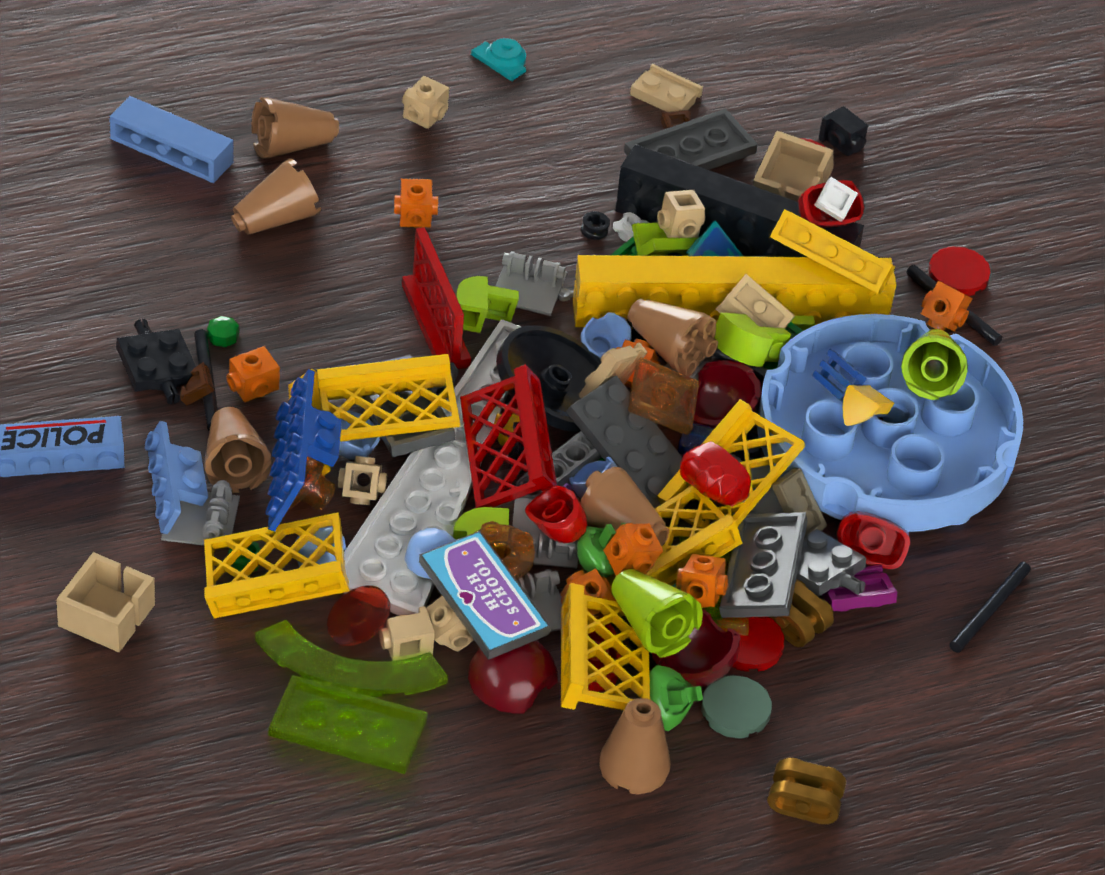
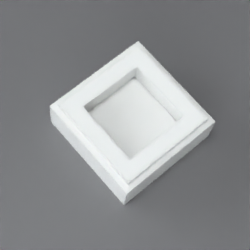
(835, 199)

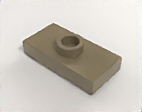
(797, 497)

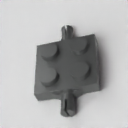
(829, 564)

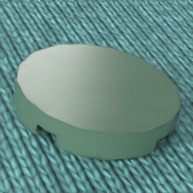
(736, 706)

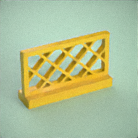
(386, 379)
(729, 435)
(709, 541)
(276, 586)
(579, 647)

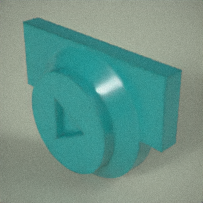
(503, 56)

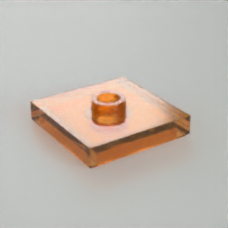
(663, 396)

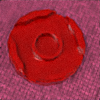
(960, 269)
(761, 646)

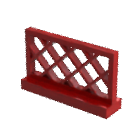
(435, 303)
(534, 433)

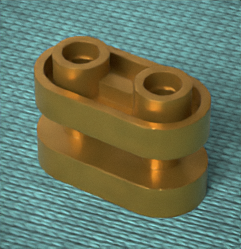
(806, 616)
(806, 791)

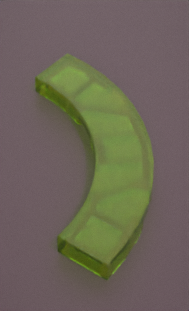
(363, 677)

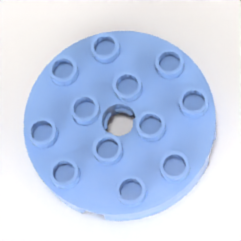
(926, 459)

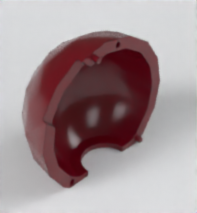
(721, 387)
(706, 656)
(512, 678)

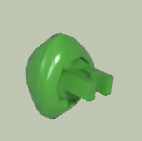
(591, 547)
(672, 695)

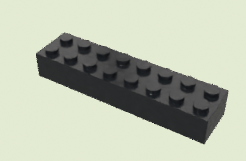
(739, 208)

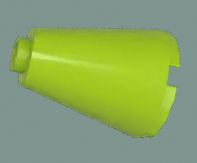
(934, 365)
(657, 611)

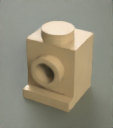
(408, 635)

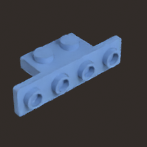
(175, 476)

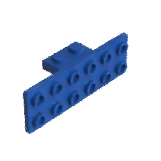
(299, 434)

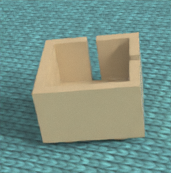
(793, 166)
(98, 608)

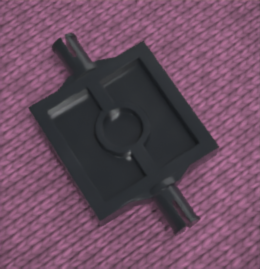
(156, 360)

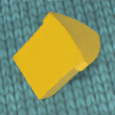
(863, 403)

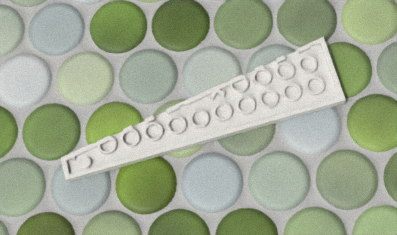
(423, 495)

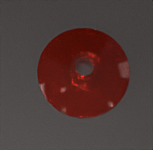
(358, 615)

